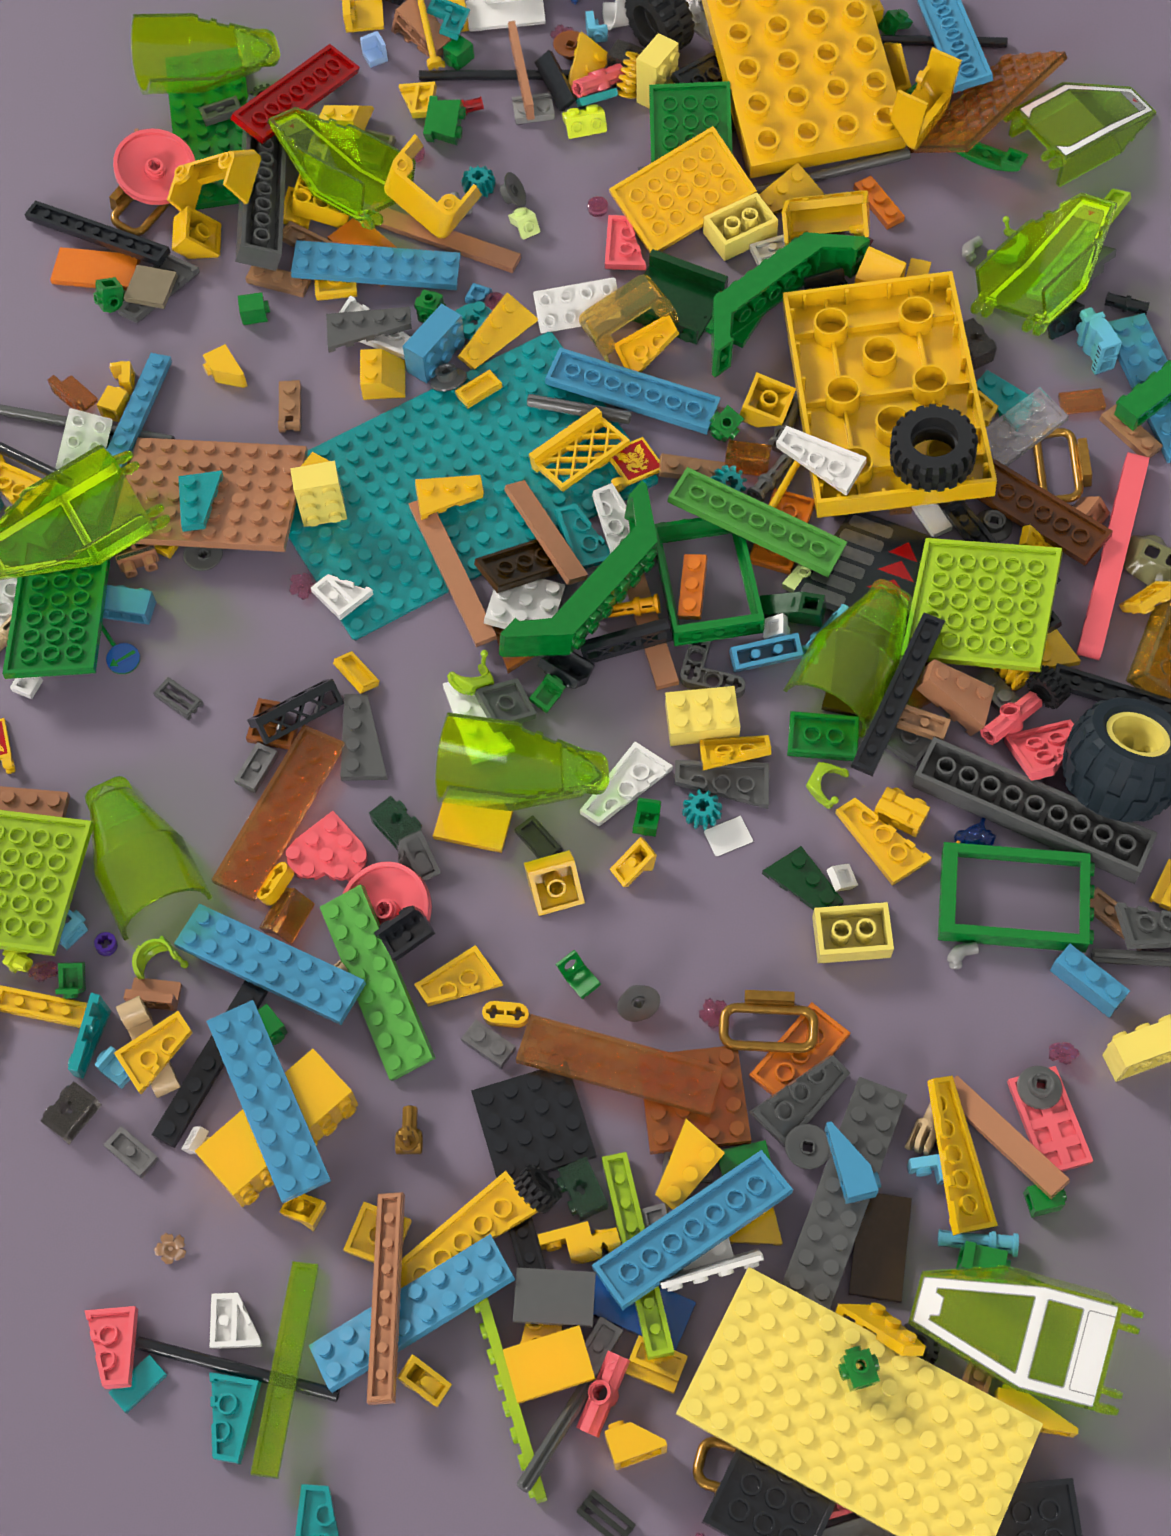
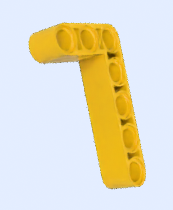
(312, 208)

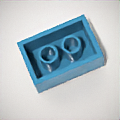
(434, 343)

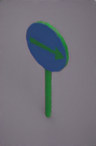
(121, 657)

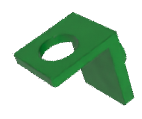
(578, 976)

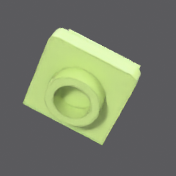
(525, 221)

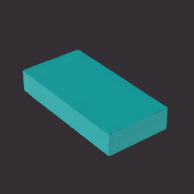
(597, 97)
(144, 1380)

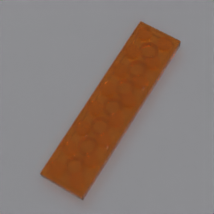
(278, 812)
(619, 1065)

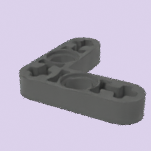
(702, 674)

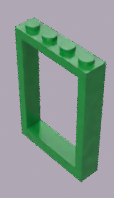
(714, 629)
(1009, 936)

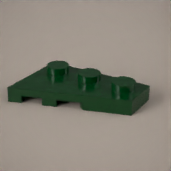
(804, 879)

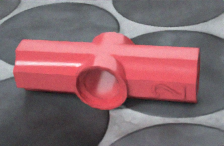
(597, 80)
(1011, 718)
(597, 1410)

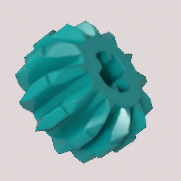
(481, 177)
(730, 475)
(708, 816)

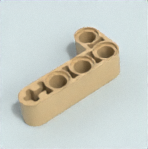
(138, 1021)

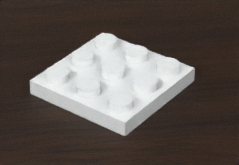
(526, 602)

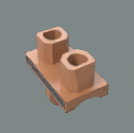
(137, 557)

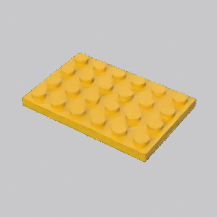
(680, 189)

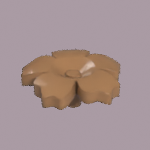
(170, 1248)

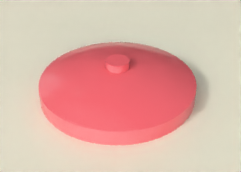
(147, 164)
(392, 889)

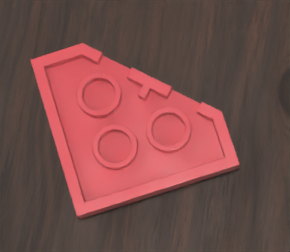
(1040, 748)

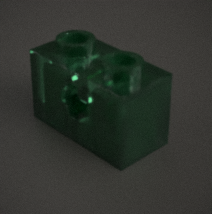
(385, 818)
(581, 1174)

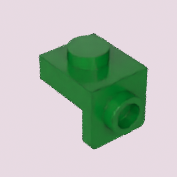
(893, 21)
(547, 693)
(647, 817)
(71, 979)

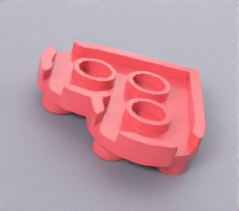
(327, 850)

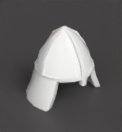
(614, 14)

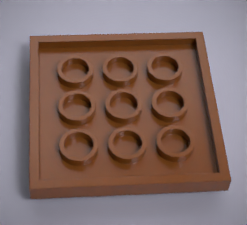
(728, 1118)

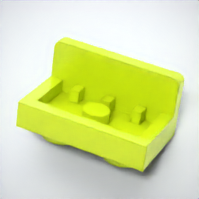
(585, 121)

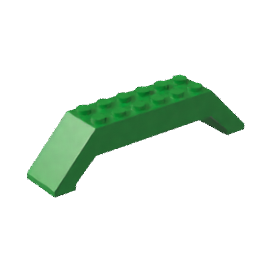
(765, 285)
(595, 596)

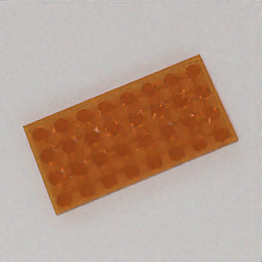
(987, 104)

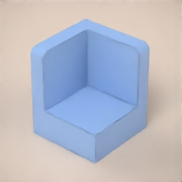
(373, 49)

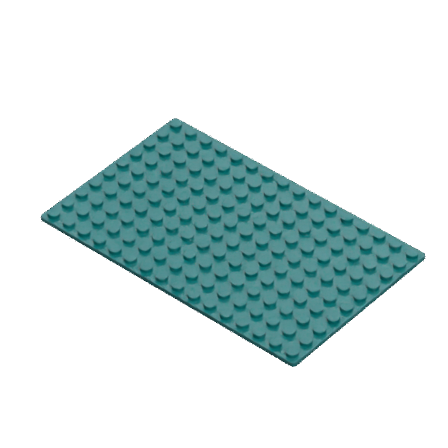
(438, 439)

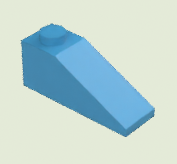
(852, 1168)

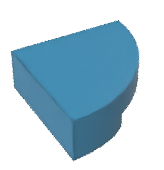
(477, 293)

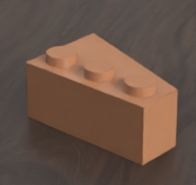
(409, 24)
(958, 694)

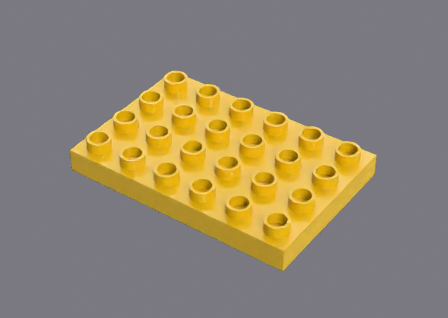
(782, 84)
(867, 360)

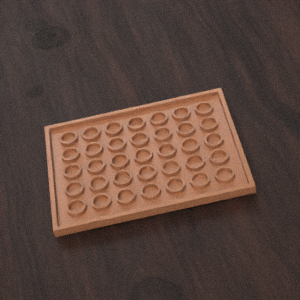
(252, 500)

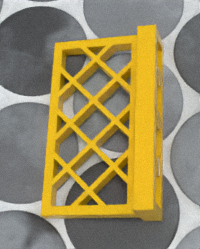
(568, 440)

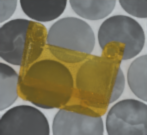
(621, 308)

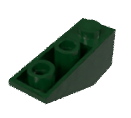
(798, 606)

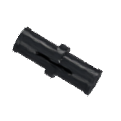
(1126, 303)

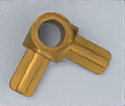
(409, 1138)

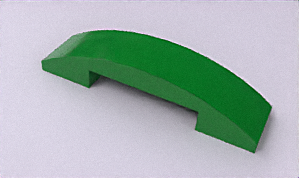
(995, 158)

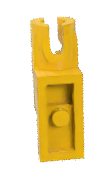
(580, 1242)

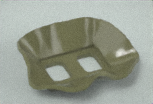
(1144, 567)

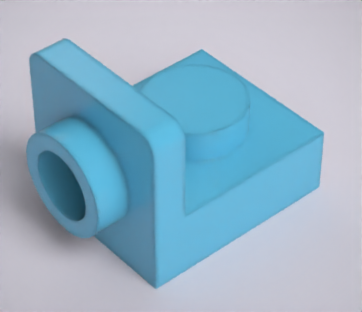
(596, 32)
(73, 929)
(110, 1067)
(924, 1165)

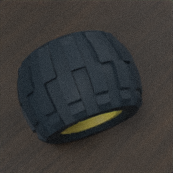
(1120, 759)

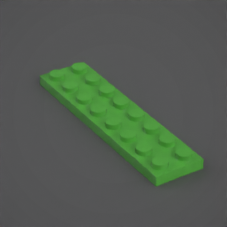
(757, 522)
(385, 996)

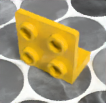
(362, 15)

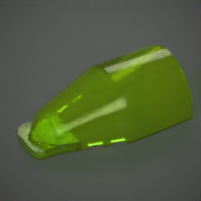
(195, 54)
(858, 651)
(510, 767)
(136, 852)

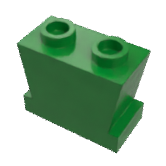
(444, 120)
(980, 1256)

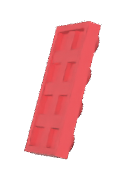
(1054, 1129)

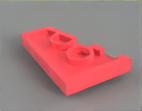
(622, 246)
(114, 1343)

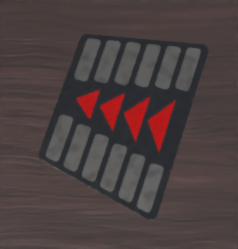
(872, 552)

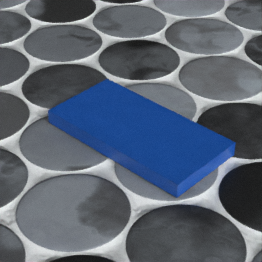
(676, 1307)

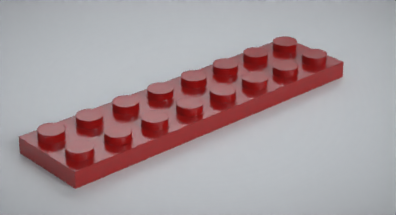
(299, 89)

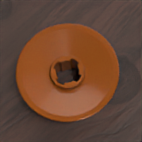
(566, 43)

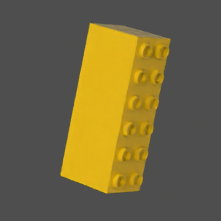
(233, 1150)

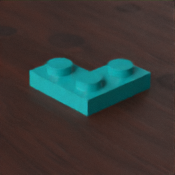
(452, 14)

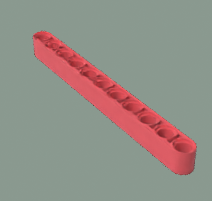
(1113, 557)

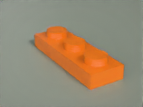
(880, 203)
(692, 586)

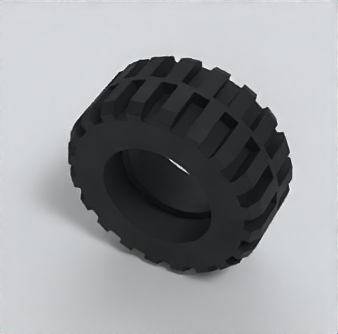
(664, 17)
(933, 424)

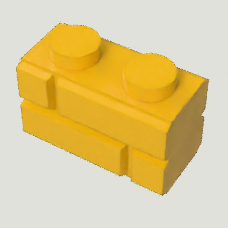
(902, 811)

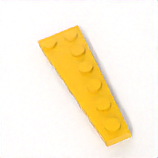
(962, 1176)
(489, 1212)

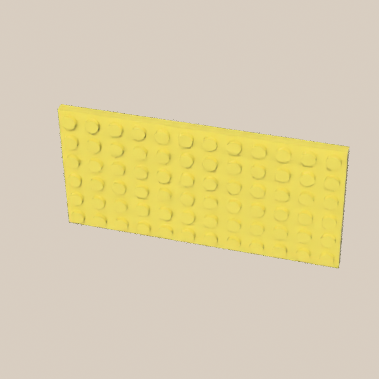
(904, 1453)

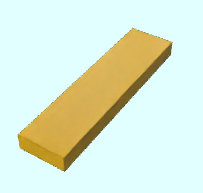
(41, 1006)

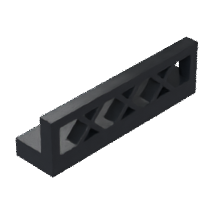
(627, 640)
(292, 703)

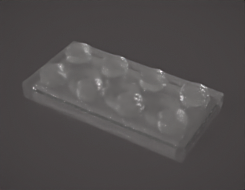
(1024, 426)

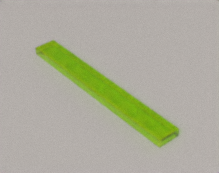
(284, 1371)

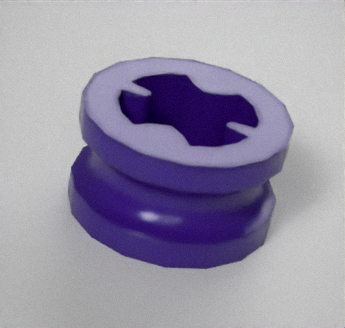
(100, 939)

